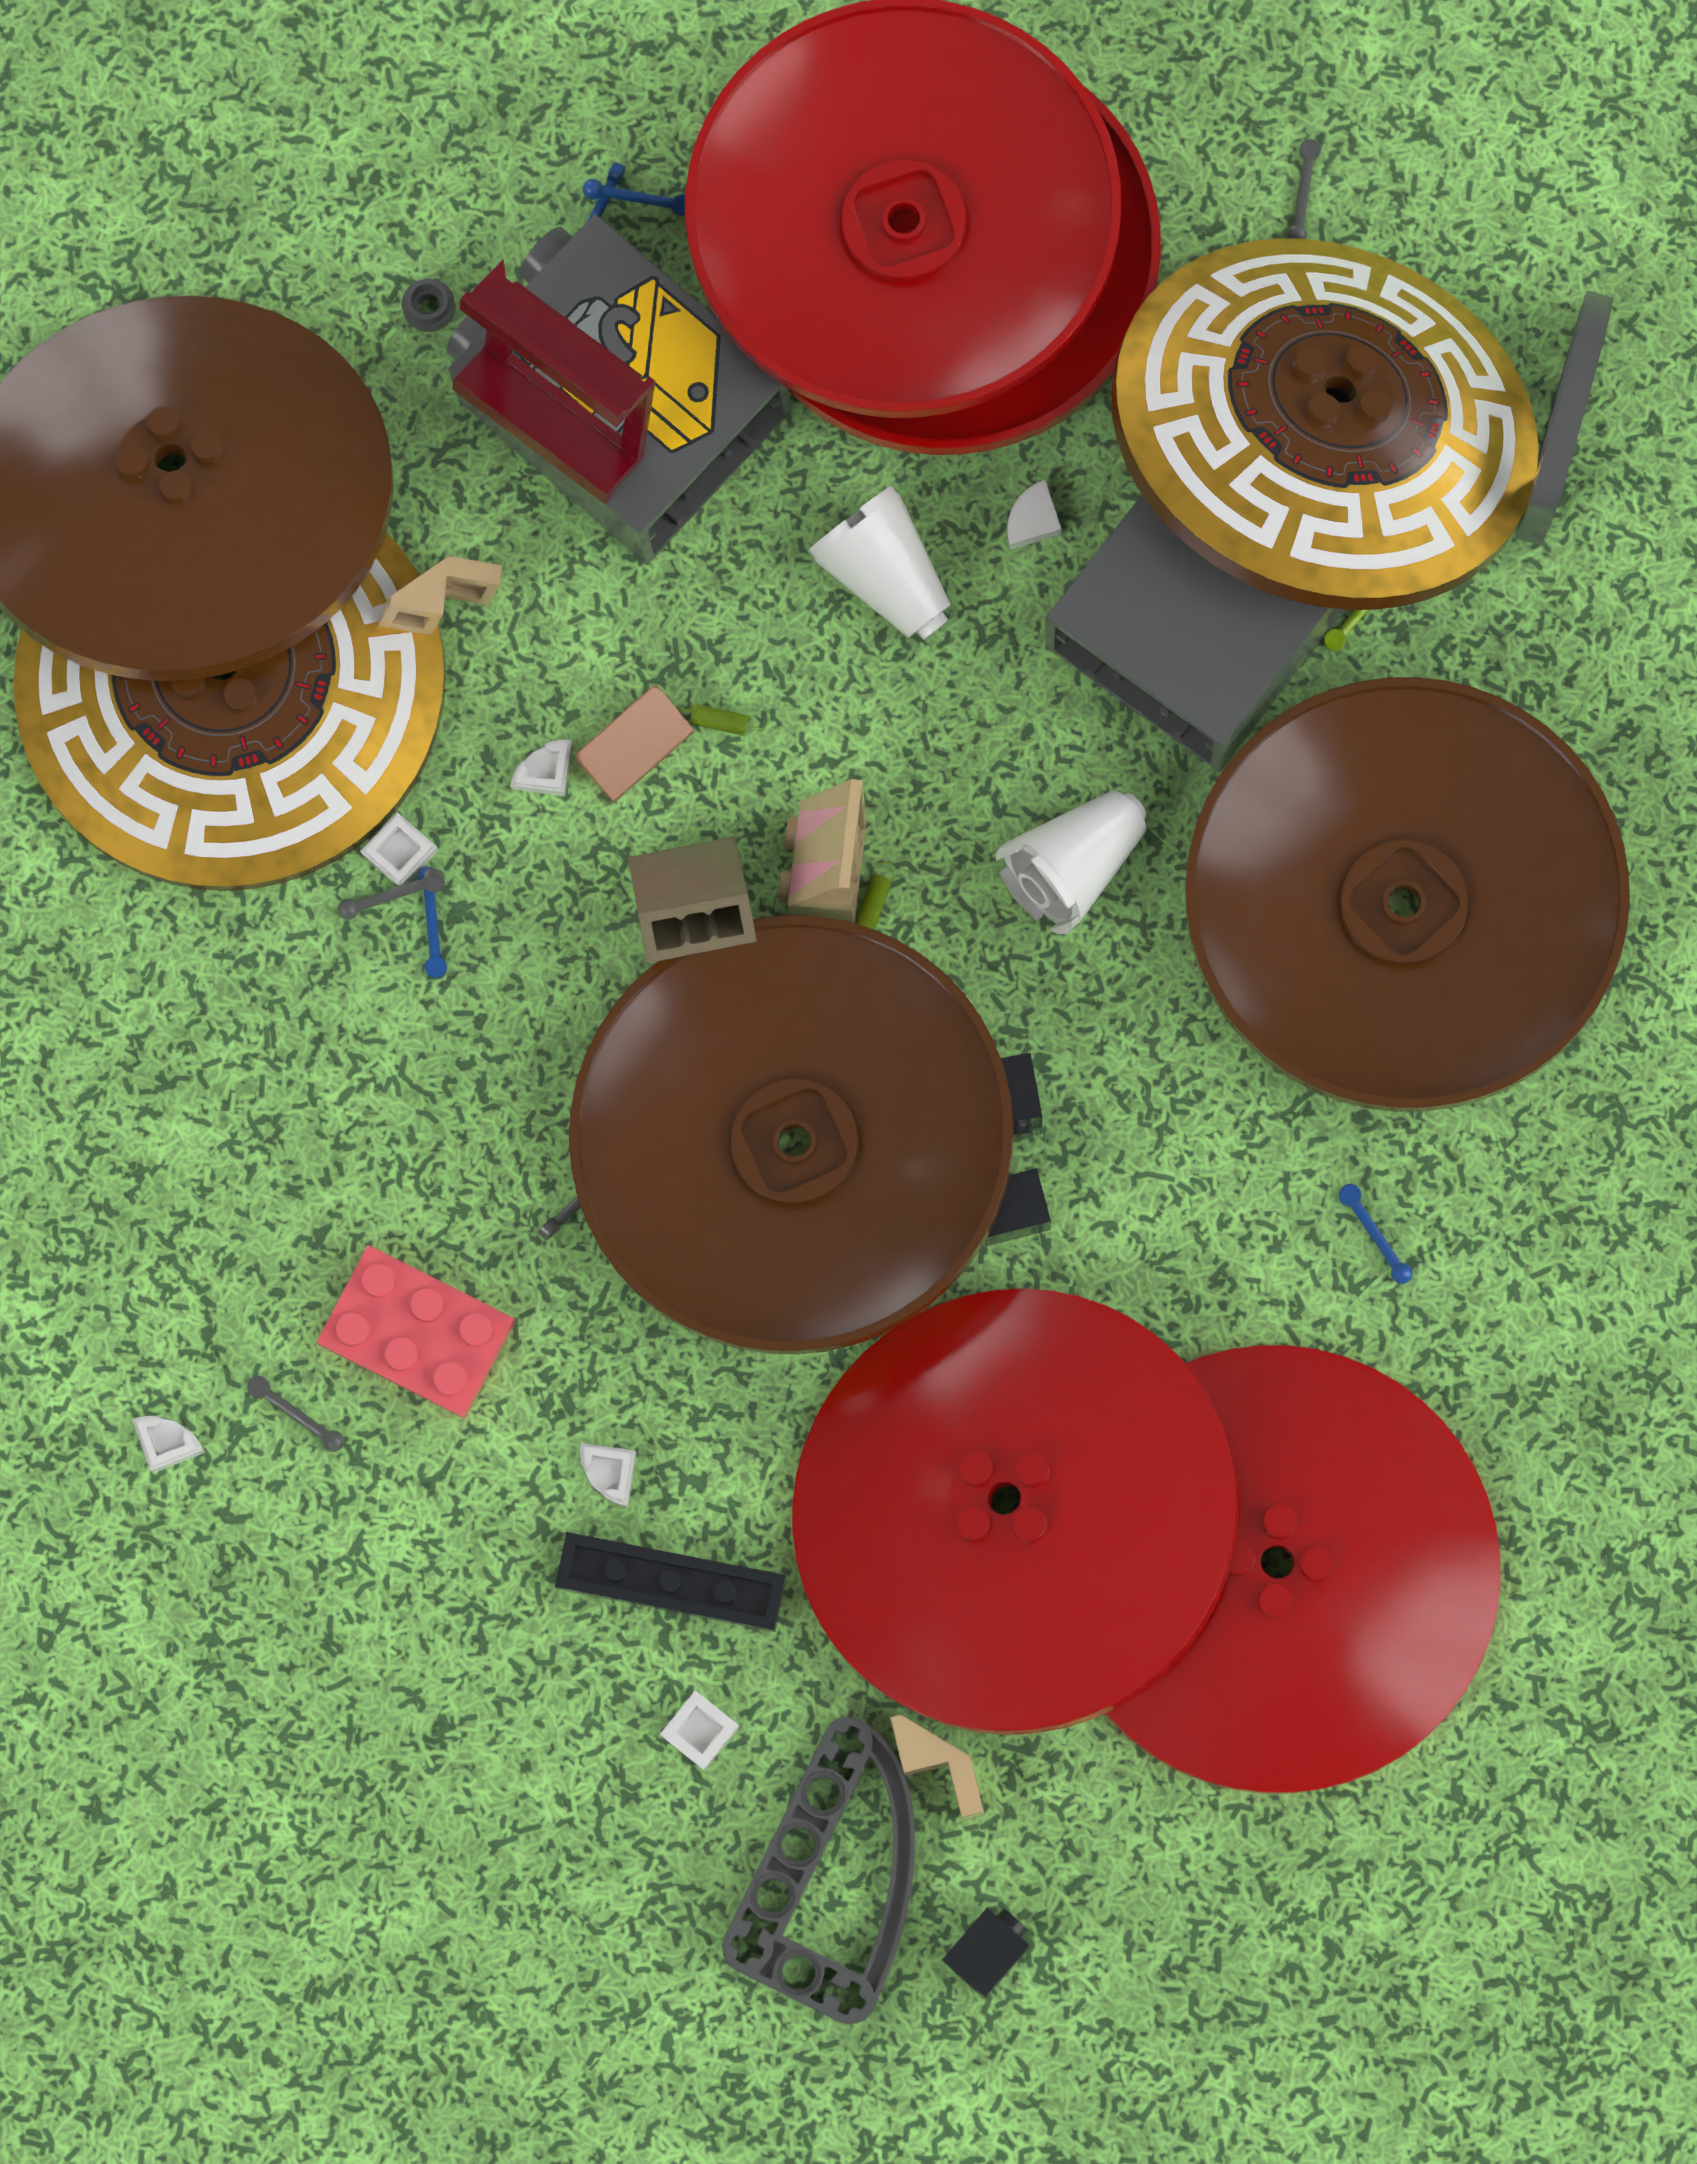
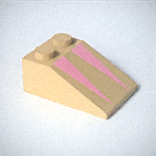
(827, 853)

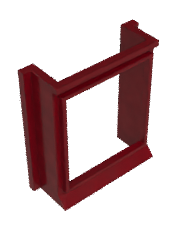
(539, 410)

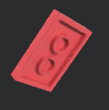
(416, 1331)

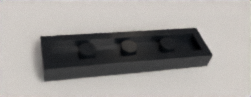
(670, 1582)

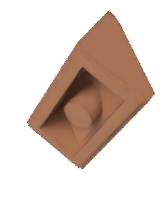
(634, 743)

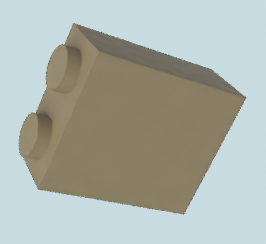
(691, 899)

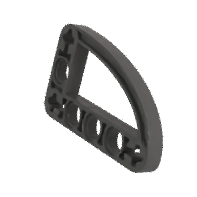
(1566, 417)
(798, 1875)

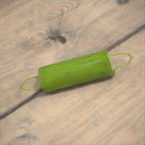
(719, 719)
(874, 899)

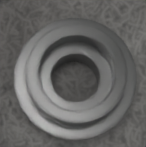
(424, 290)

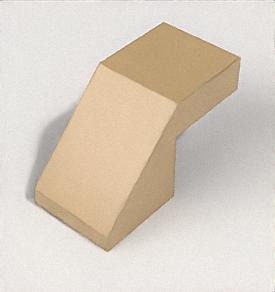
(421, 602)
(924, 1752)

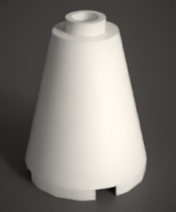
(886, 565)
(1072, 858)

